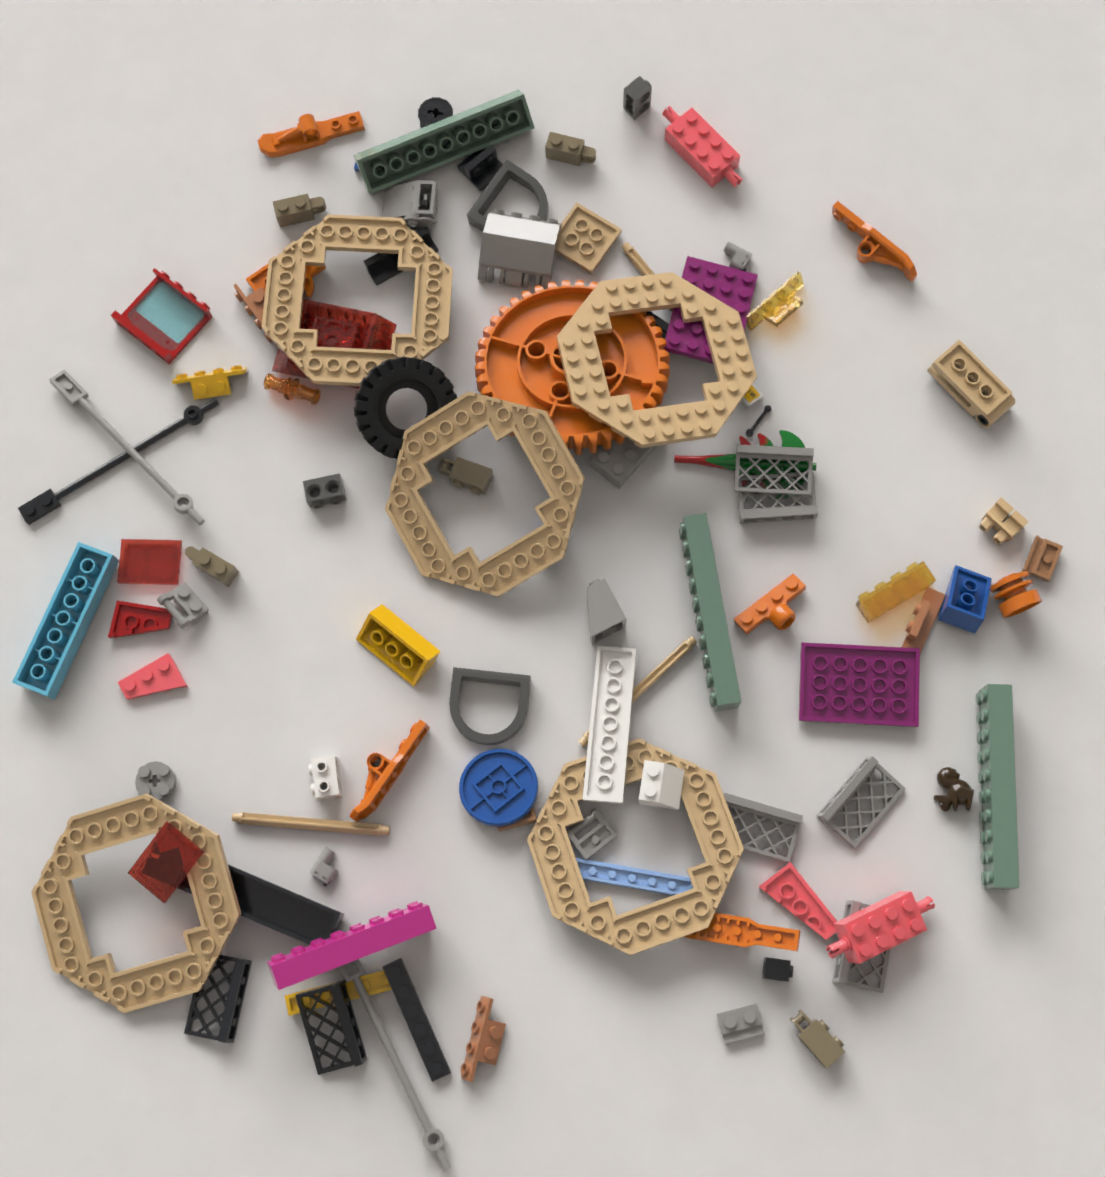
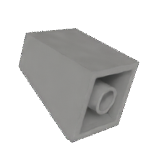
(603, 611)

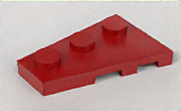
(138, 619)

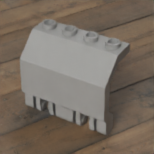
(519, 247)

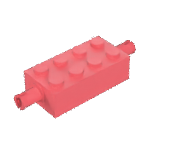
(701, 147)
(879, 927)

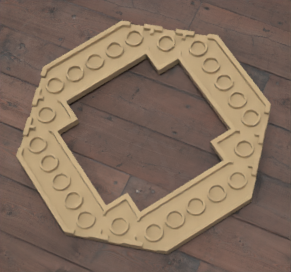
(355, 234)
(667, 423)
(549, 459)
(663, 919)
(63, 923)

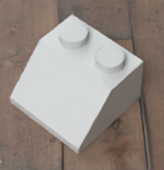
(661, 785)

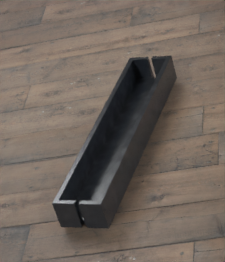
(280, 907)

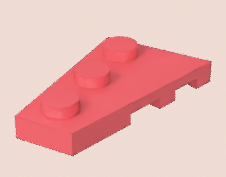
(153, 678)

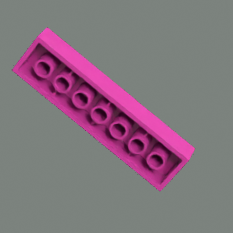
(350, 945)

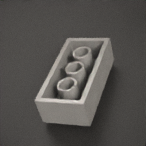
(620, 461)

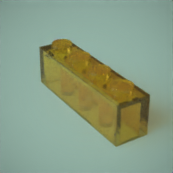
(895, 592)

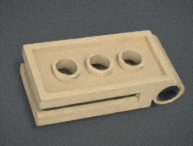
(972, 384)

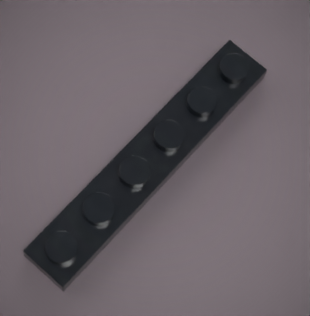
(416, 1019)

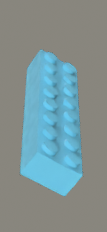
(66, 621)

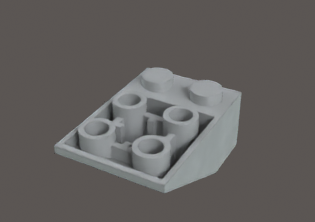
(413, 196)

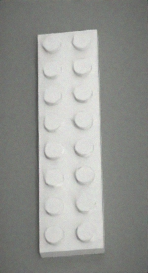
(609, 725)

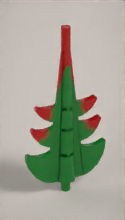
(728, 461)

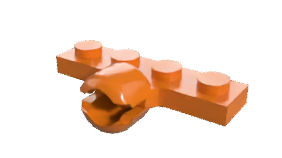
(772, 606)

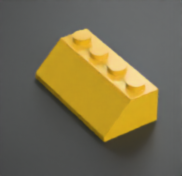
(397, 644)

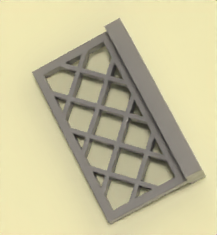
(774, 453)
(781, 513)
(852, 787)
(767, 812)
(843, 967)

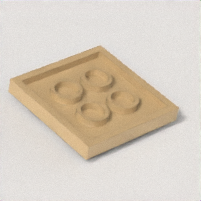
(585, 238)

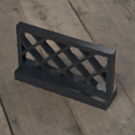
(232, 1005)
(348, 1022)

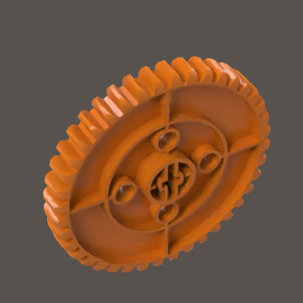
(523, 363)

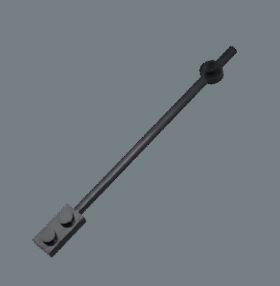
(49, 500)

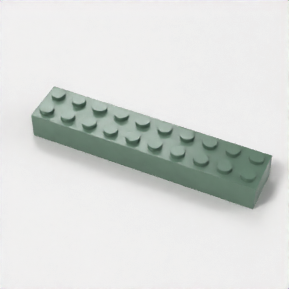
(444, 141)
(710, 613)
(997, 787)

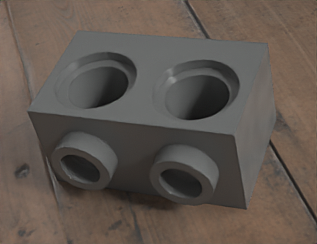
(637, 97)
(324, 486)

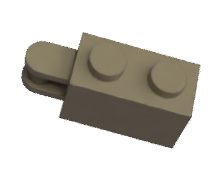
(568, 149)
(298, 209)
(467, 475)
(212, 565)
(818, 1040)

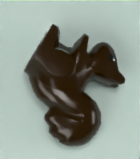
(958, 790)

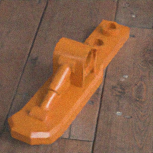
(309, 134)
(879, 246)
(383, 777)
(747, 933)

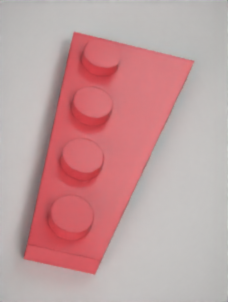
(798, 897)

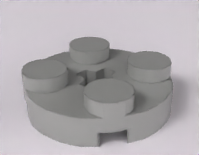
(148, 772)

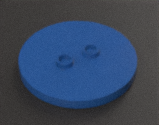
(498, 787)

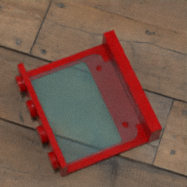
(164, 317)

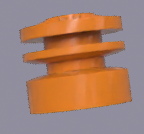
(1015, 594)

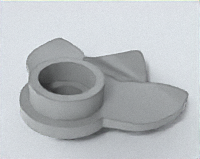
(414, 221)

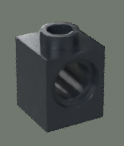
(777, 969)

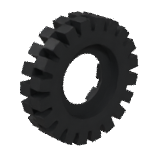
(382, 383)

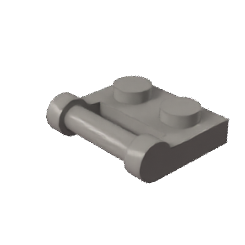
(187, 601)
(596, 838)

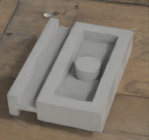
(740, 1023)

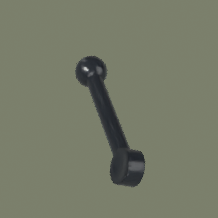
(749, 433)

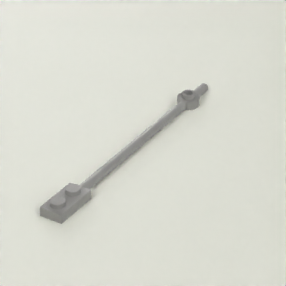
(75, 395)
(353, 971)

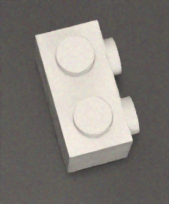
(326, 777)

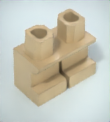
(1008, 528)

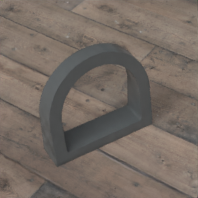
(506, 172)
(482, 676)

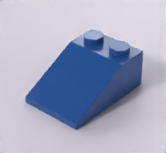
(965, 599)

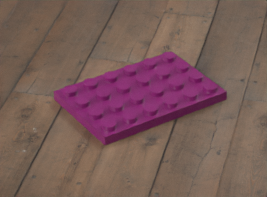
(724, 283)
(859, 684)

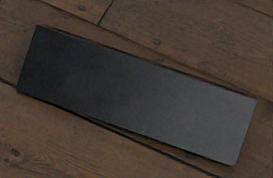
(385, 265)

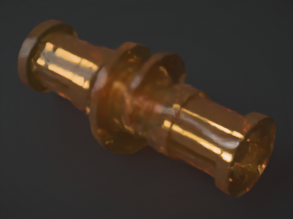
(292, 388)

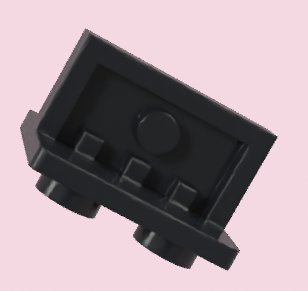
(481, 167)

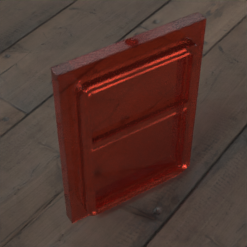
(149, 561)
(165, 862)

